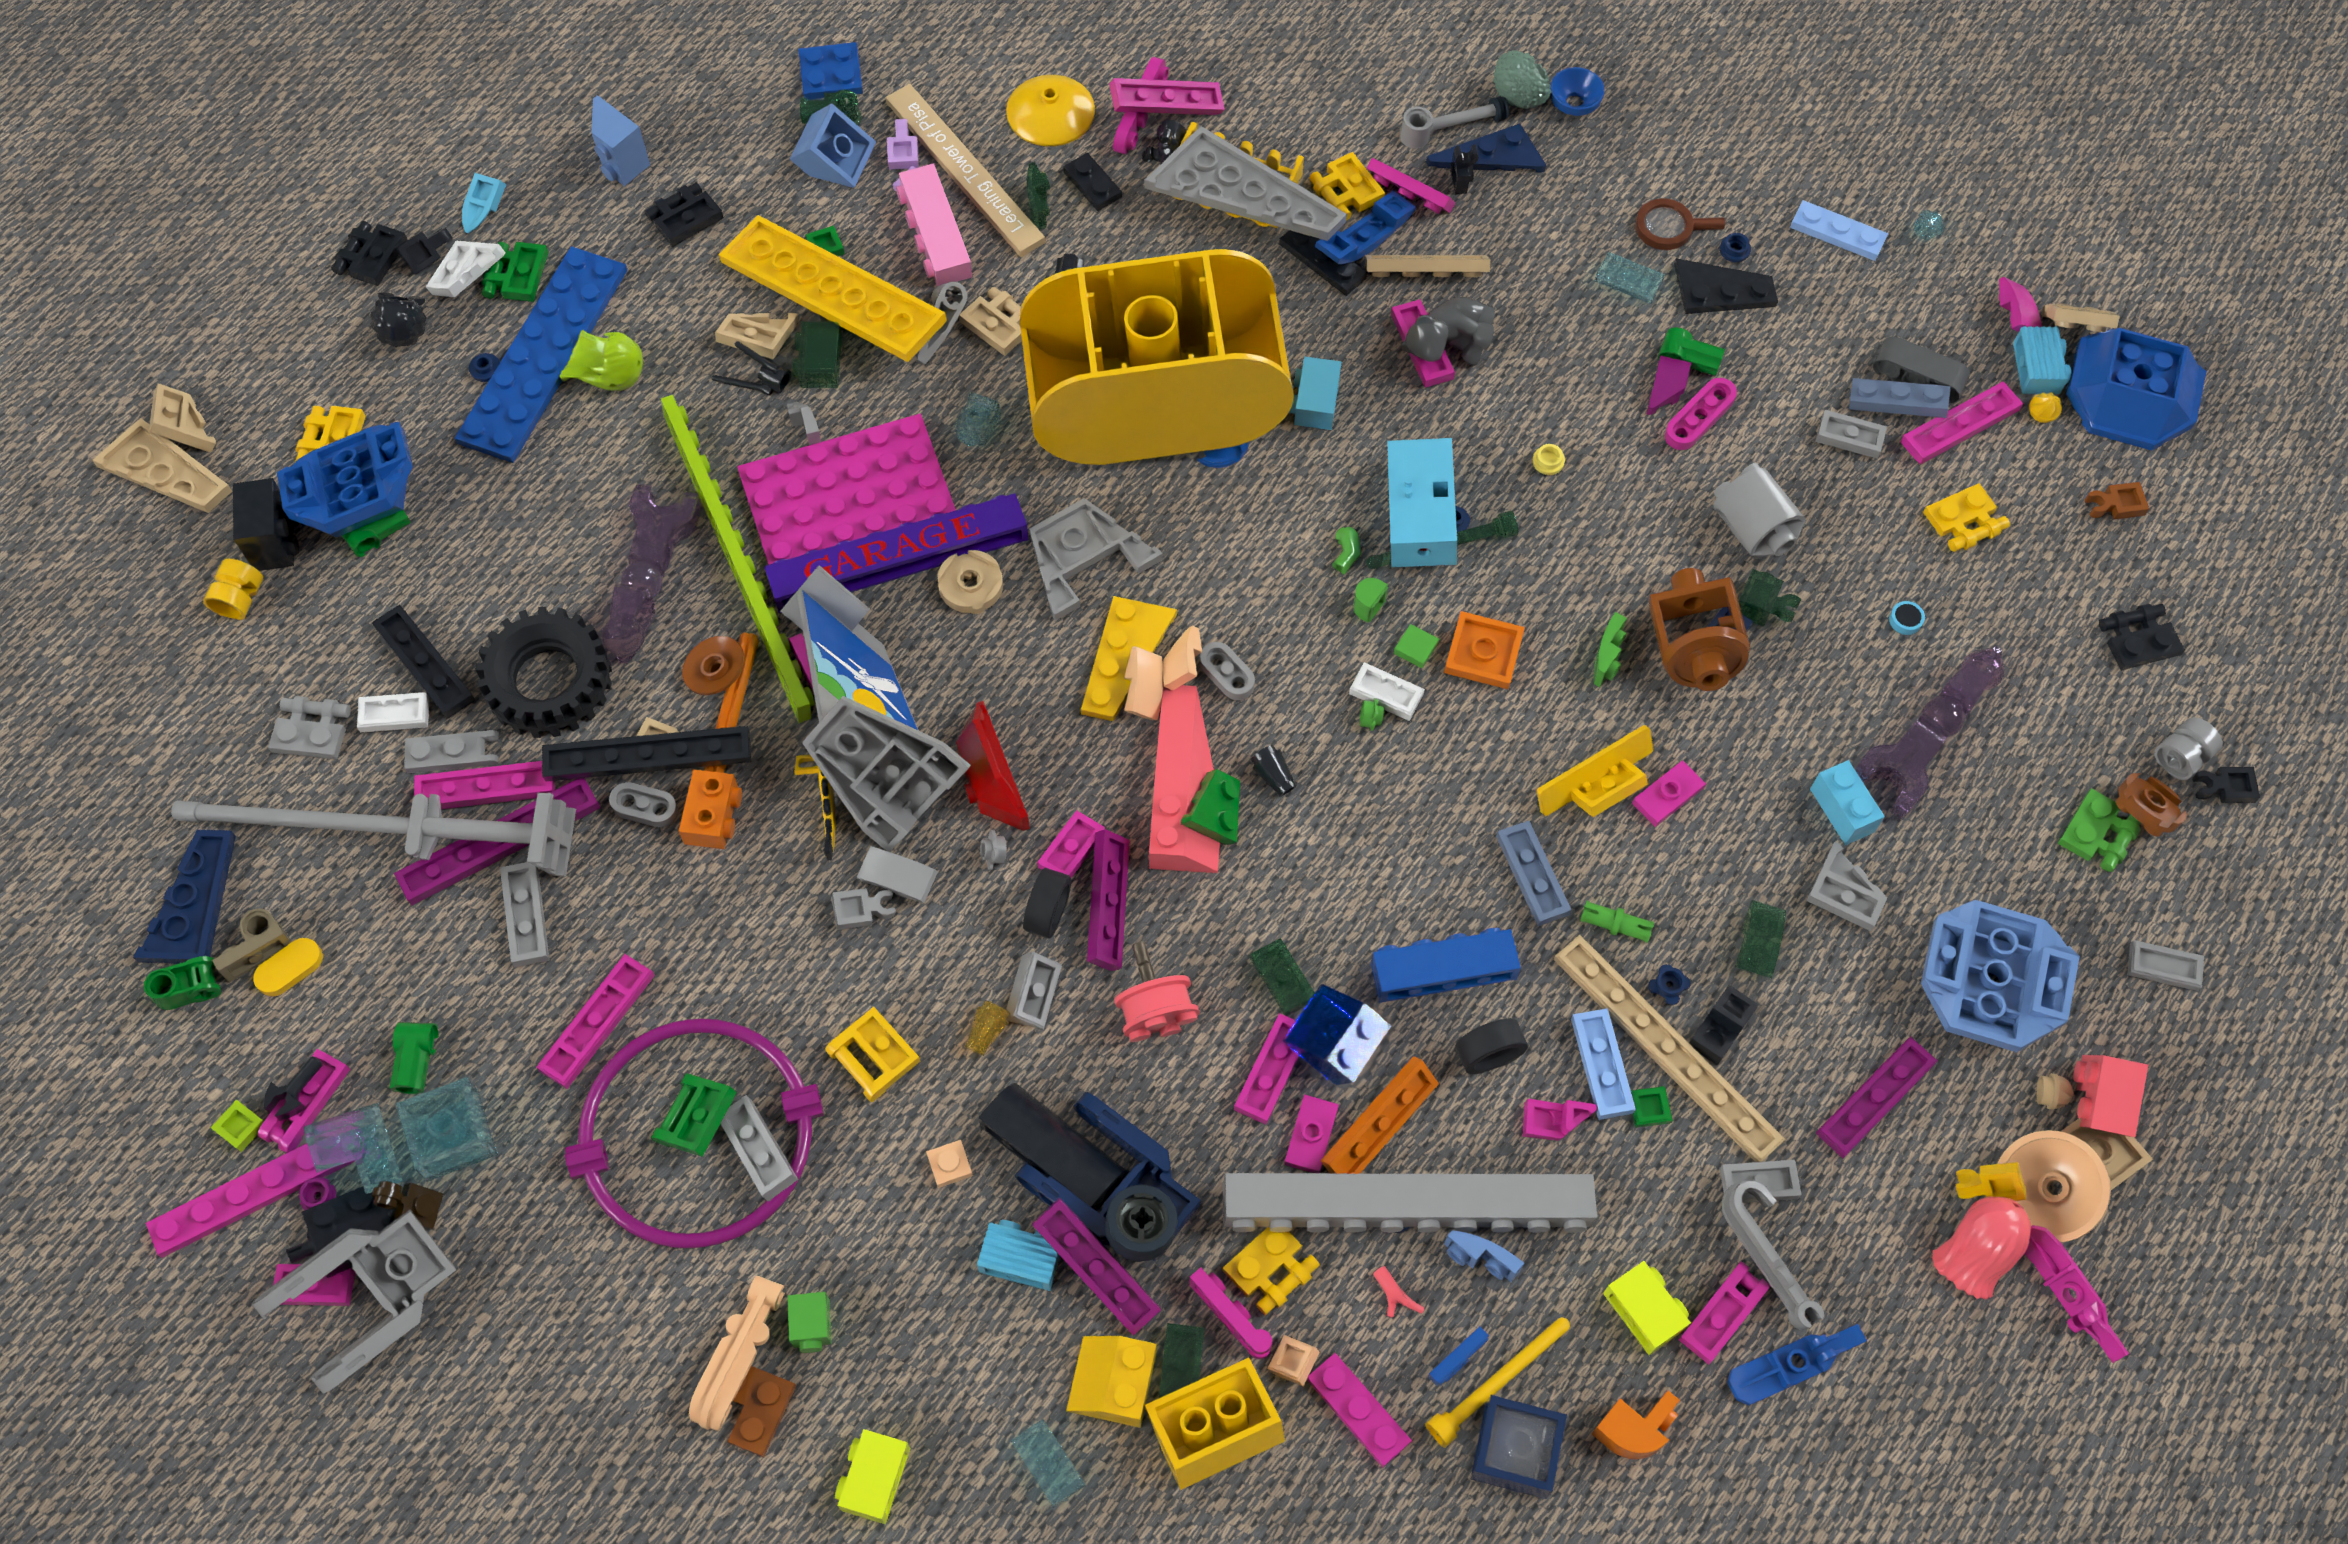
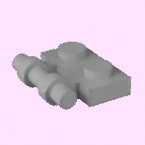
(309, 738)

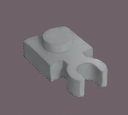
(856, 908)

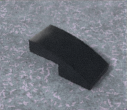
(1723, 1024)

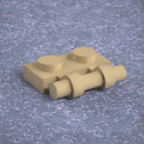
(2093, 318)
(991, 324)

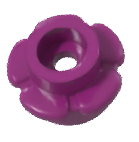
(311, 1188)

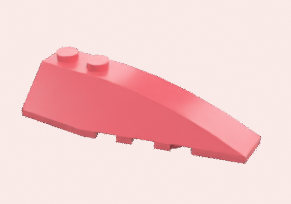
(1180, 769)

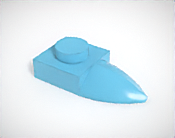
(481, 198)

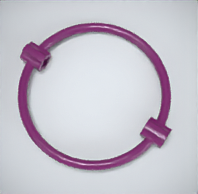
(591, 1158)

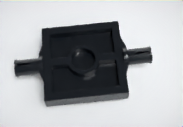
(337, 1216)

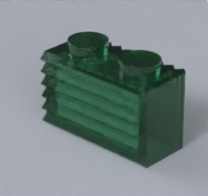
(819, 354)

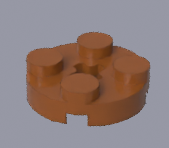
(2151, 804)

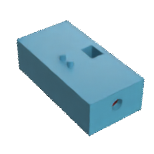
(1422, 502)

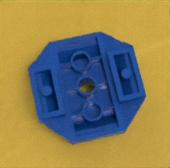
(2135, 387)
(348, 481)

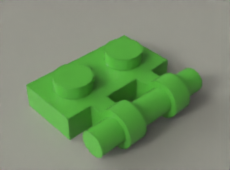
(2090, 825)

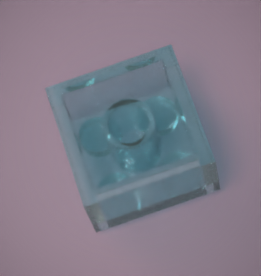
(446, 1129)

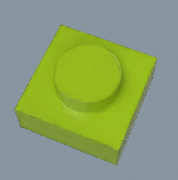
(238, 1125)

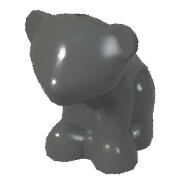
(1457, 322)

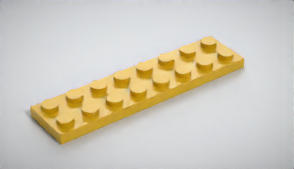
(833, 288)

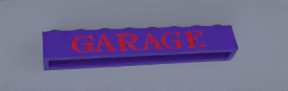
(905, 549)

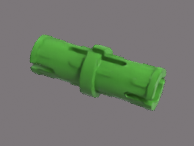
(1617, 921)

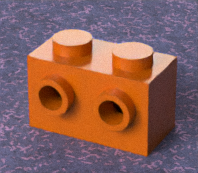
(709, 809)

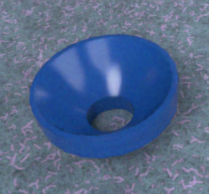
(1579, 83)

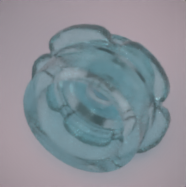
(1922, 224)

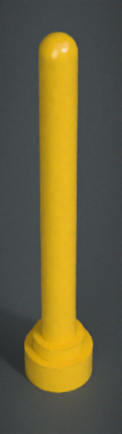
(1448, 1424)

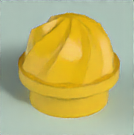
(2045, 407)

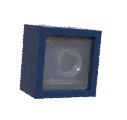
(1518, 1447)

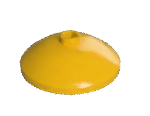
(1050, 110)

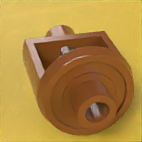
(1708, 654)

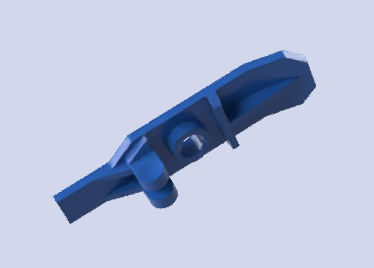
(1776, 1372)

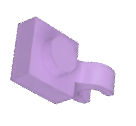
(903, 148)

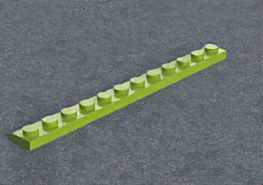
(740, 565)

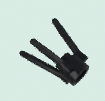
(772, 374)

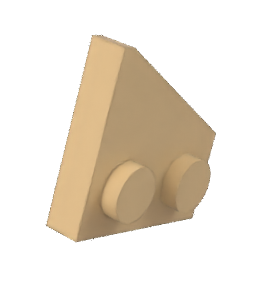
(756, 332)
(177, 419)

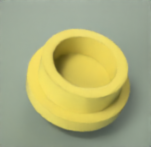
(1548, 459)

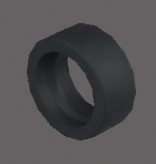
(1047, 903)
(1491, 1046)

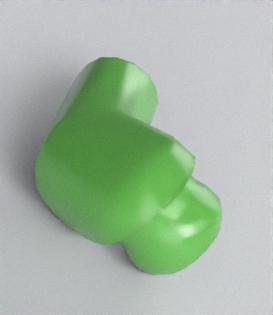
(1351, 549)

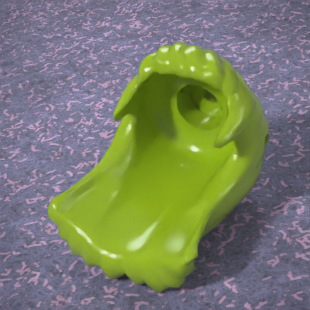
(605, 362)

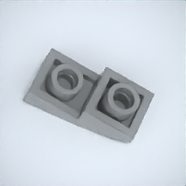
(897, 874)

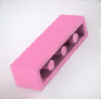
(934, 224)

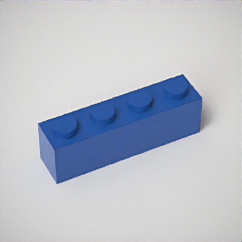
(1445, 964)

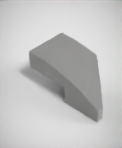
(802, 414)

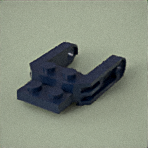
(1152, 1171)

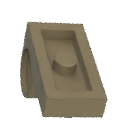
(256, 948)

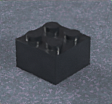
(262, 526)

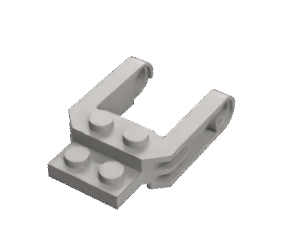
(396, 1268)

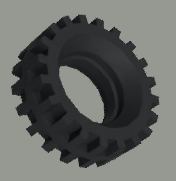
(534, 636)

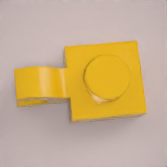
(1993, 1180)

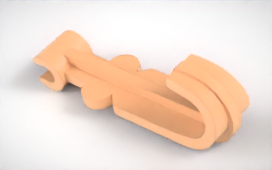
(734, 1356)

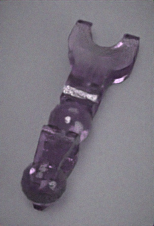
(649, 558)
(1941, 718)

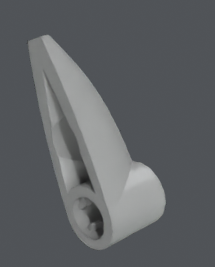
(952, 313)

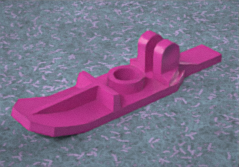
(2062, 1273)

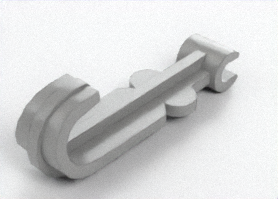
(1764, 1253)

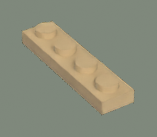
(1438, 264)

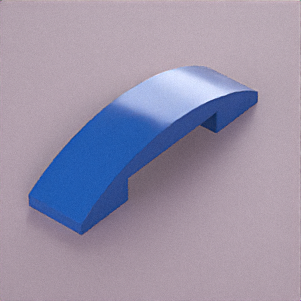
(1370, 231)

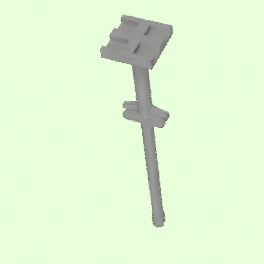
(548, 834)

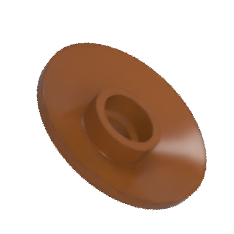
(713, 665)

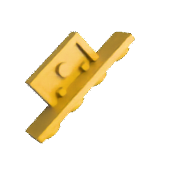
(1600, 778)

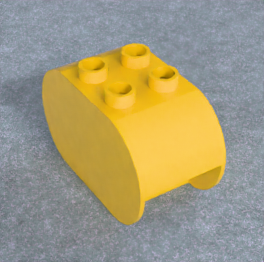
(1155, 357)

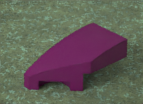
(1669, 383)

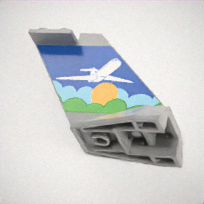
(865, 726)

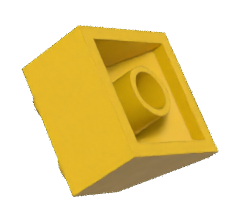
(1112, 1379)

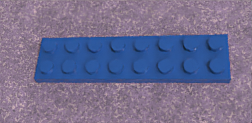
(539, 353)

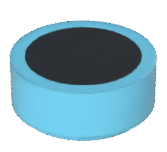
(1906, 617)

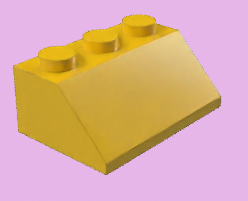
(1215, 1423)

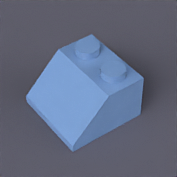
(617, 143)
(833, 147)

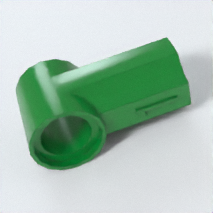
(1680, 345)
(370, 535)
(413, 1048)

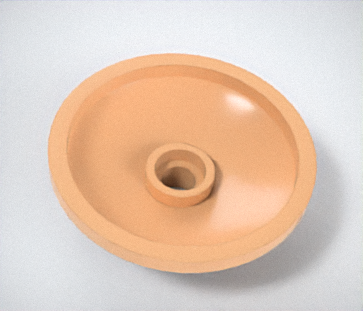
(2079, 1169)

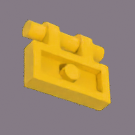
(1354, 181)
(337, 425)
(1961, 510)
(1262, 1259)

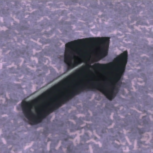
(291, 1091)

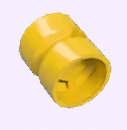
(233, 589)

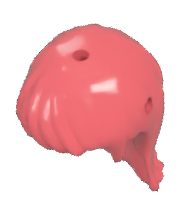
(1984, 1245)

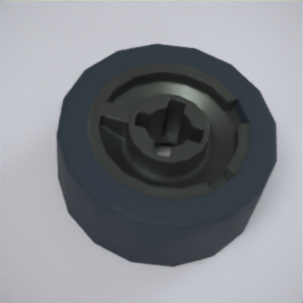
(1124, 1232)

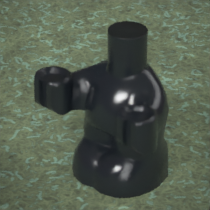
(1170, 137)

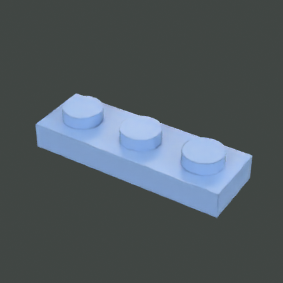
(1839, 230)
(1603, 1064)

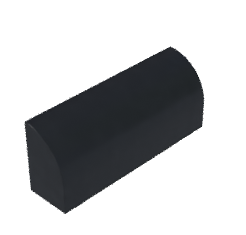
(1051, 1145)

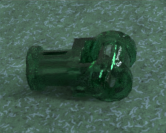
(810, 106)

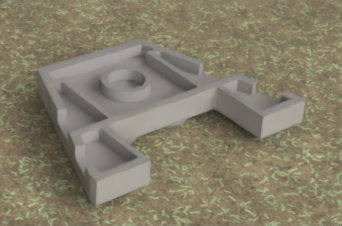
(1078, 540)

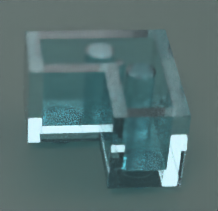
(357, 1137)

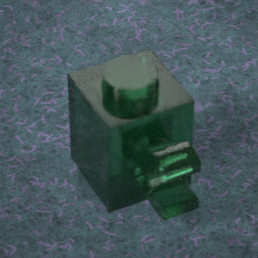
(1762, 598)

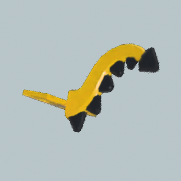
(827, 798)

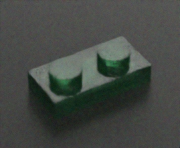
(1282, 976)
(1181, 1357)

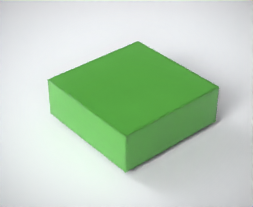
(1416, 646)

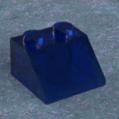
(1336, 1034)

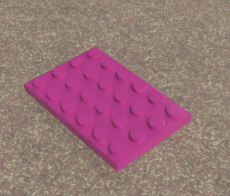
(845, 488)

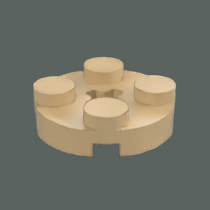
(974, 598)

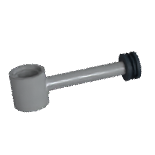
(1419, 122)

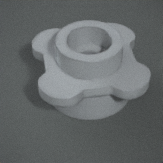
(993, 849)

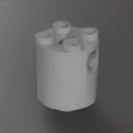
(1759, 513)

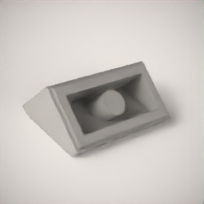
(1033, 990)

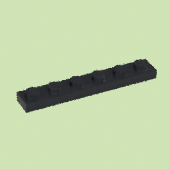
(646, 753)

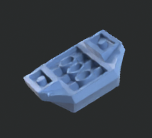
(2026, 956)

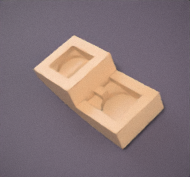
(1146, 685)

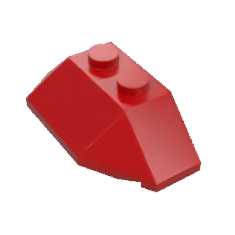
(989, 775)

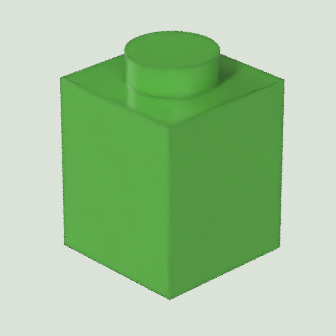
(809, 1321)

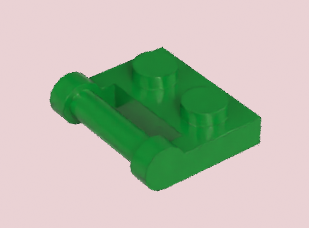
(694, 1115)

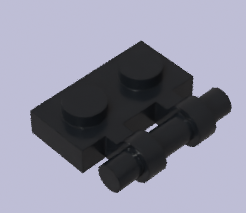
(687, 219)
(375, 255)
(2145, 645)

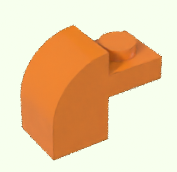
(1631, 1434)

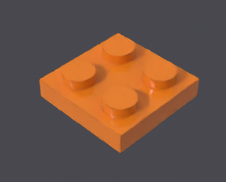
(1484, 650)

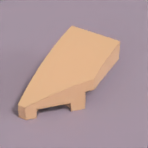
(1180, 663)

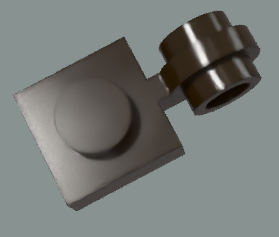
(419, 1199)

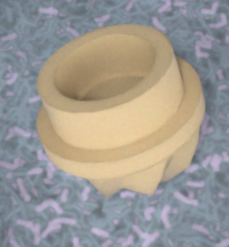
(2054, 1091)

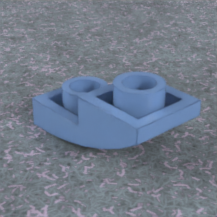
(1471, 1248)

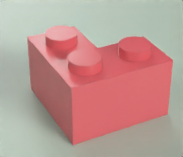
(2112, 1093)

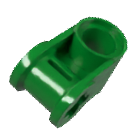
(188, 983)

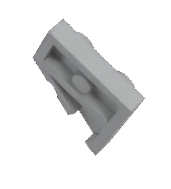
(1847, 891)

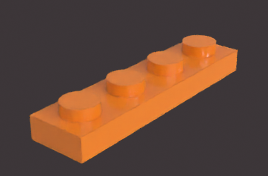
(1381, 1119)

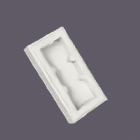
(1390, 691)
(393, 712)

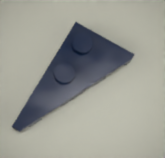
(1499, 150)

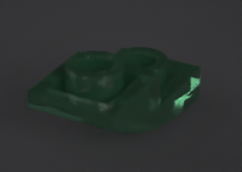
(1037, 196)
(1762, 939)

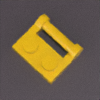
(881, 1045)

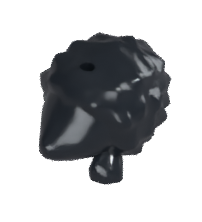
(398, 319)

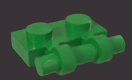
(523, 272)

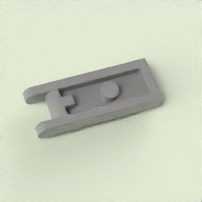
(449, 751)

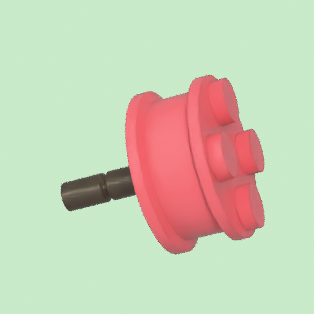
(1155, 1003)

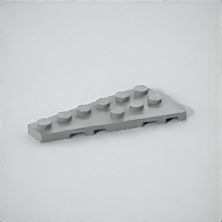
(1230, 180)

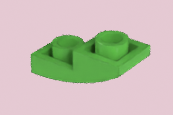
(1607, 657)

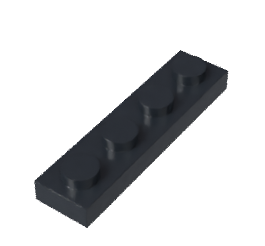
(423, 661)

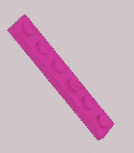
(234, 1200)

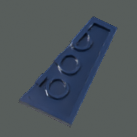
(192, 904)

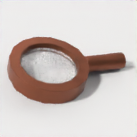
(1670, 224)

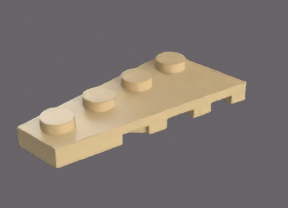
(162, 468)

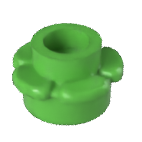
(1371, 714)

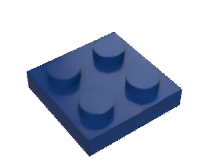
(830, 69)

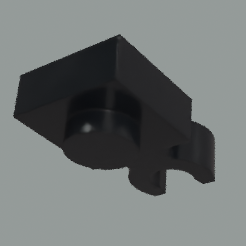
(2231, 784)

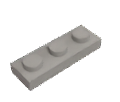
(524, 914)
(757, 1148)

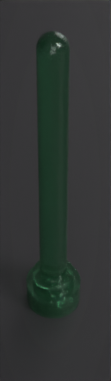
(1503, 525)

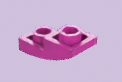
(2020, 303)

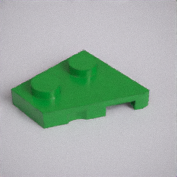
(1216, 808)

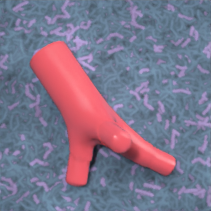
(1394, 1292)

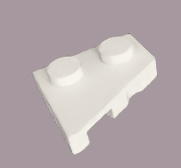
(463, 266)

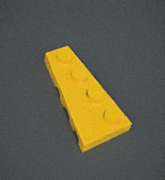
(1127, 625)

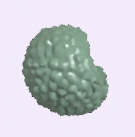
(1521, 80)

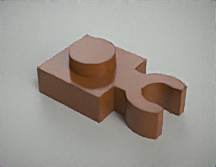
(2120, 499)

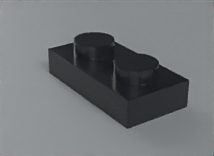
(1092, 181)

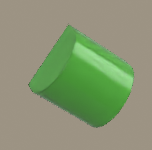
(1369, 598)

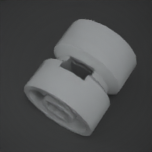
(2188, 748)

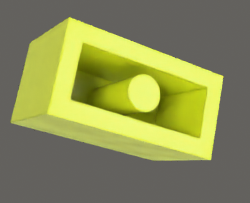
(1647, 1307)
(872, 1476)

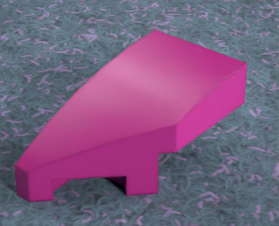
(1552, 1119)

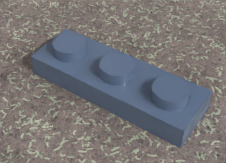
(1899, 397)
(1533, 873)

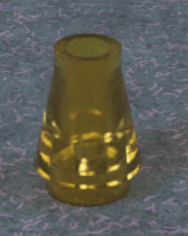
(986, 1027)

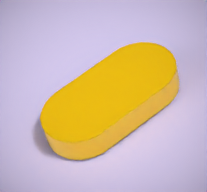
(288, 967)

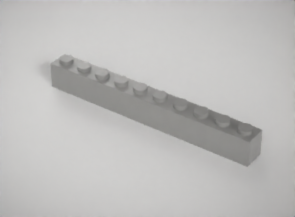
(1408, 1201)

